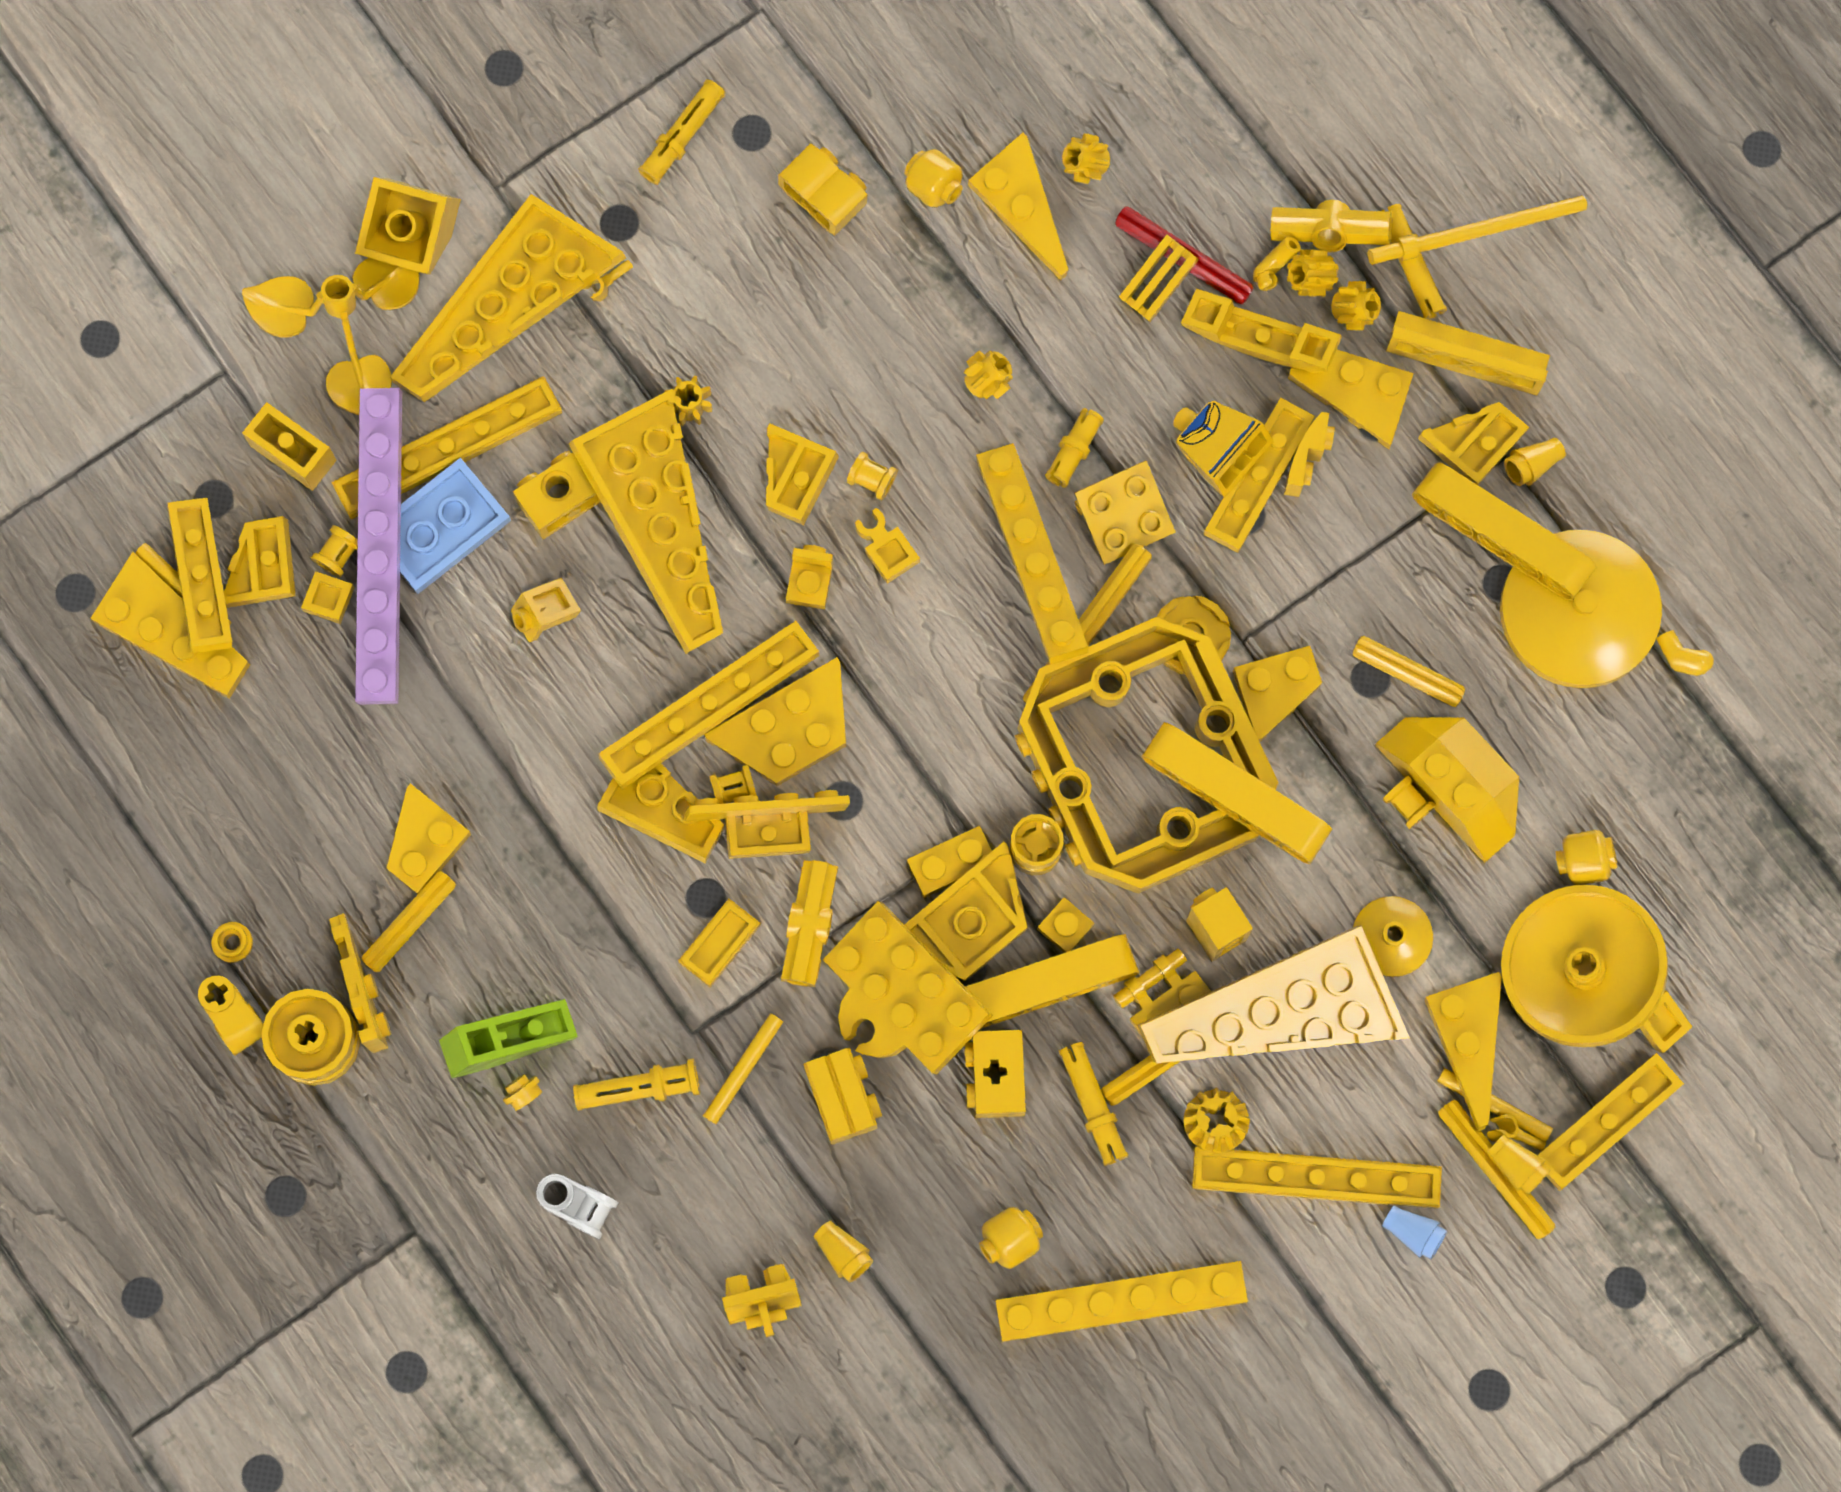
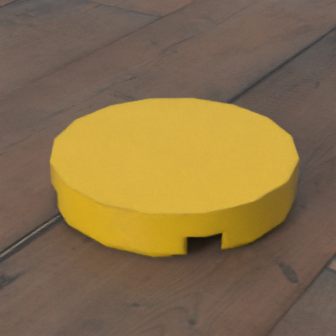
(1205, 617)

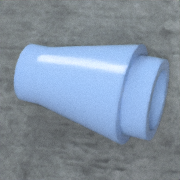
(1417, 1232)

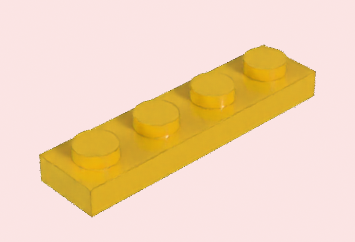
(1247, 499)
(199, 575)
(1609, 1120)

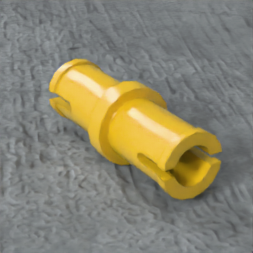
(1074, 447)

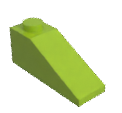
(506, 1037)

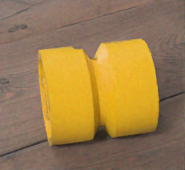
(1036, 844)

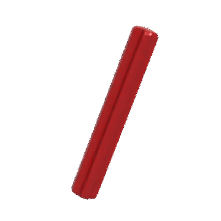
(1205, 269)

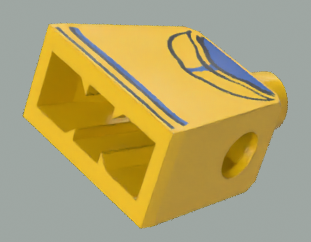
(1221, 443)

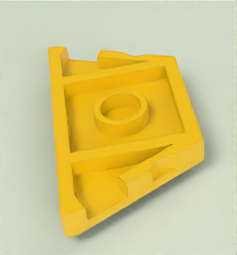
(789, 727)
(974, 916)

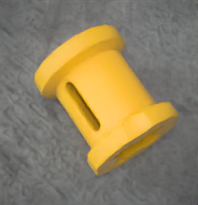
(872, 475)
(336, 551)
(741, 777)
(1409, 802)

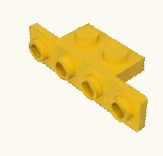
(767, 827)

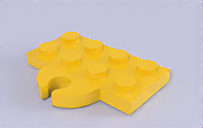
(902, 993)

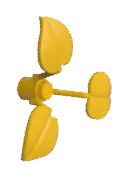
(285, 301)

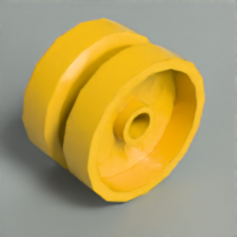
(293, 1020)

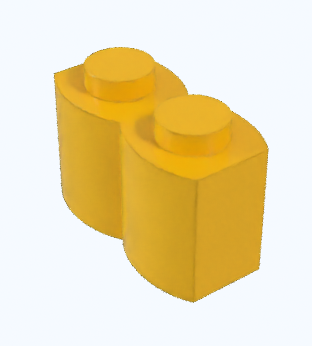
(823, 188)

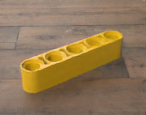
(1504, 531)
(1236, 793)
(1056, 979)

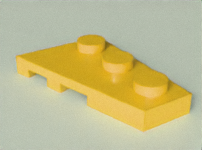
(658, 808)

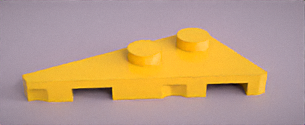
(1017, 197)
(360, 988)
(1468, 1031)

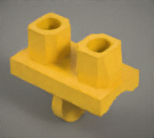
(763, 1304)

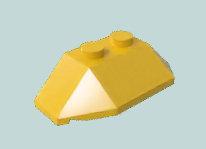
(1461, 775)

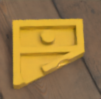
(795, 473)

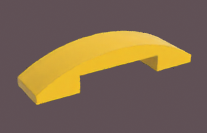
(1259, 335)

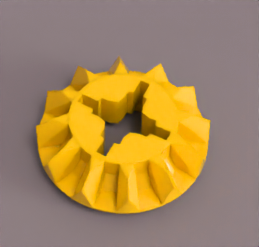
(1222, 1137)

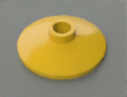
(1415, 945)

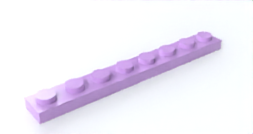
(378, 546)

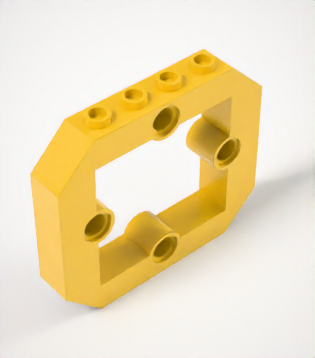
(1124, 658)

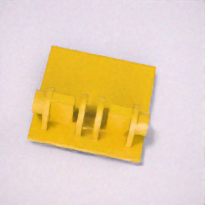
(1124, 512)

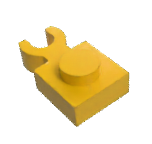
(889, 550)

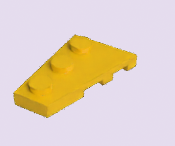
(1360, 390)

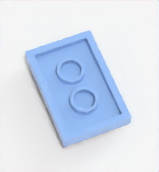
(446, 524)

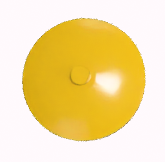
(1596, 633)
(1584, 965)

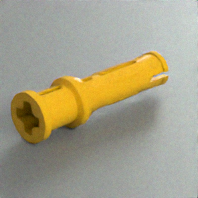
(587, 1094)

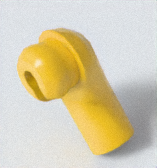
(1265, 271)
(1684, 659)

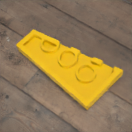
(153, 619)

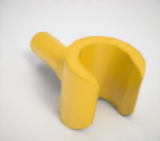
(609, 279)
(1509, 1126)

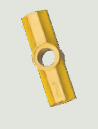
(1331, 225)
(809, 923)

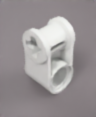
(578, 1204)

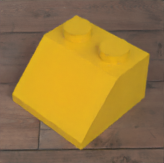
(406, 225)

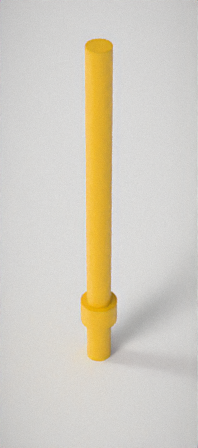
(1410, 247)

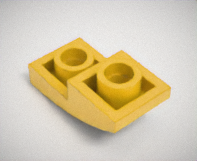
(1312, 446)

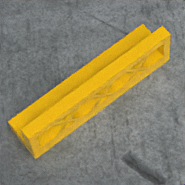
(1468, 353)

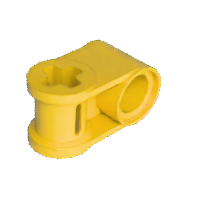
(235, 1018)

